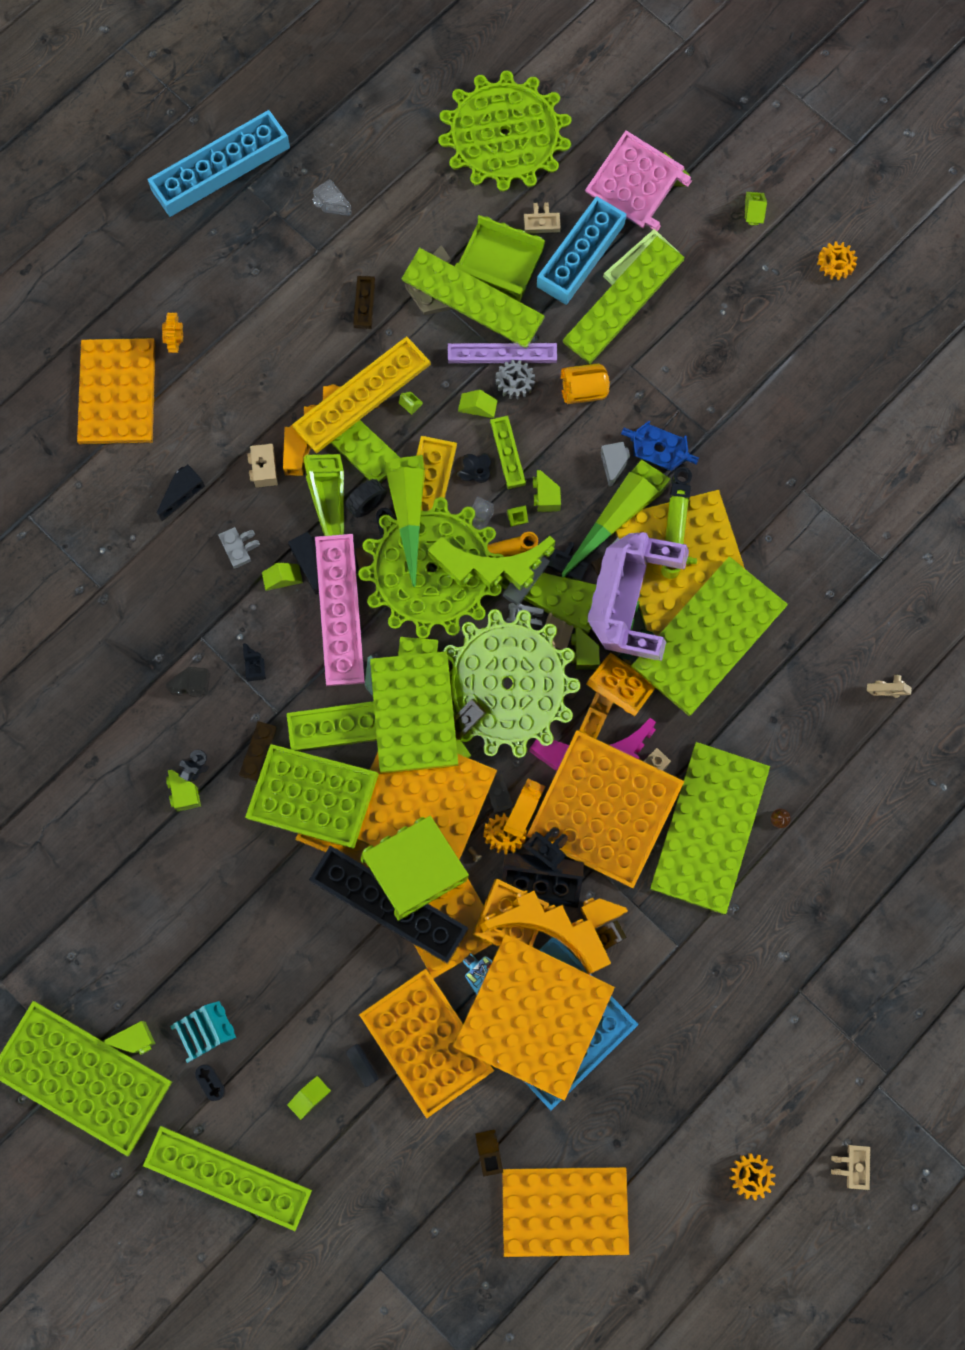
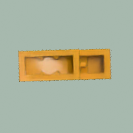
(596, 715)
(524, 808)

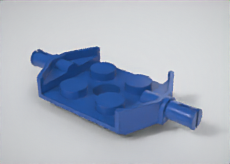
(649, 436)

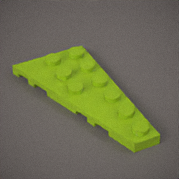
(563, 597)

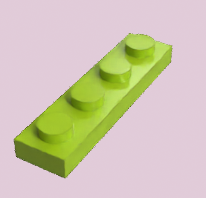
(507, 452)

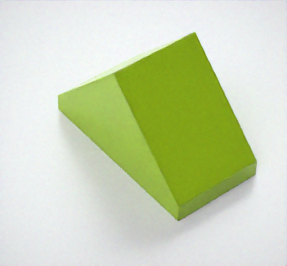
(478, 404)
(281, 576)
(308, 1097)

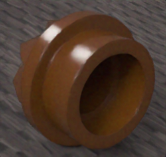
(780, 818)

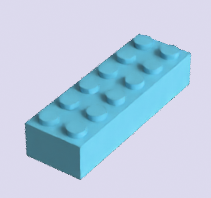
(581, 250)

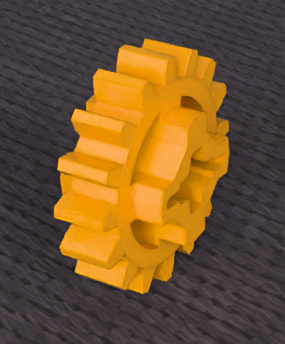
(837, 260)
(172, 332)
(495, 835)
(760, 1173)

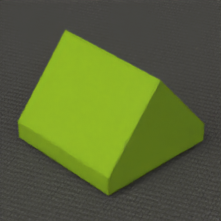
(409, 402)
(517, 516)

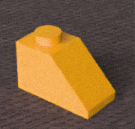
(601, 911)

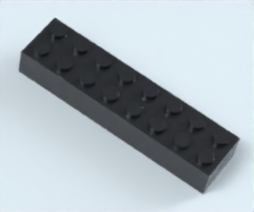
(359, 889)

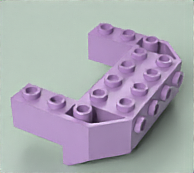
(619, 591)

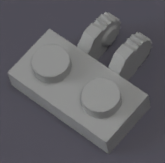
(235, 548)

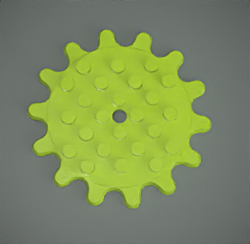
(509, 106)
(436, 595)
(537, 678)

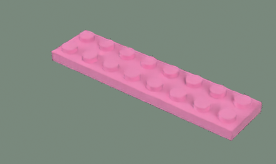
(339, 610)

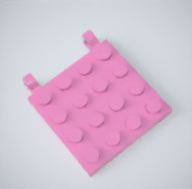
(636, 179)

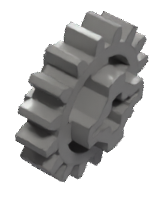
(521, 385)

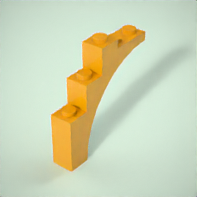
(295, 446)
(578, 936)

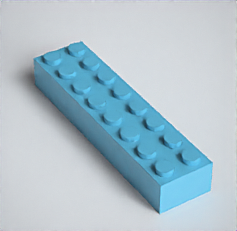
(219, 163)

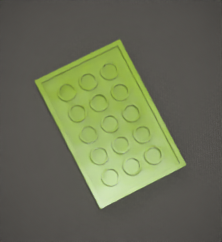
(413, 712)
(312, 796)

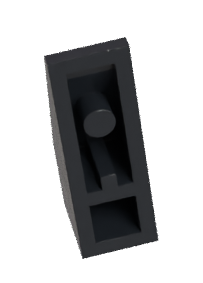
(181, 489)
(304, 551)

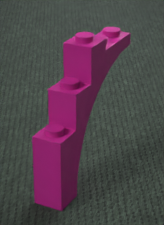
(554, 753)

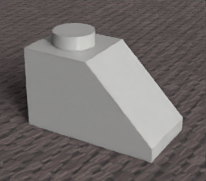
(614, 460)

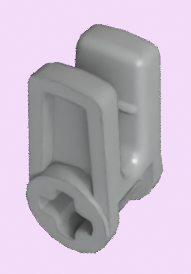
(535, 612)

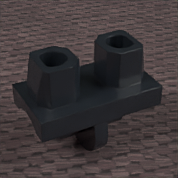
(194, 765)

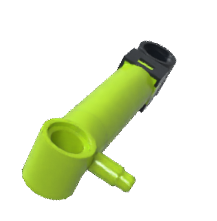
(677, 515)

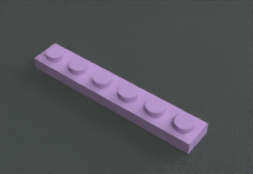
(502, 353)

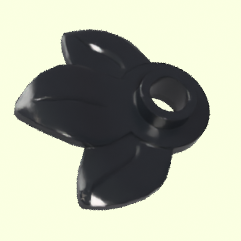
(473, 466)

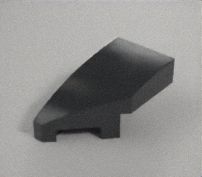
(253, 664)

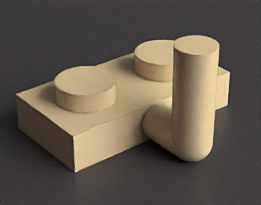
(894, 689)

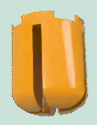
(585, 383)

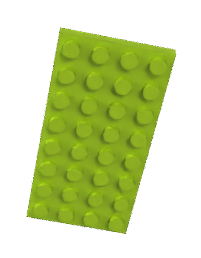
(711, 635)
(710, 828)
(81, 1078)

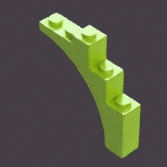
(490, 570)

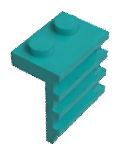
(212, 1025)

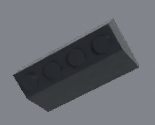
(551, 886)

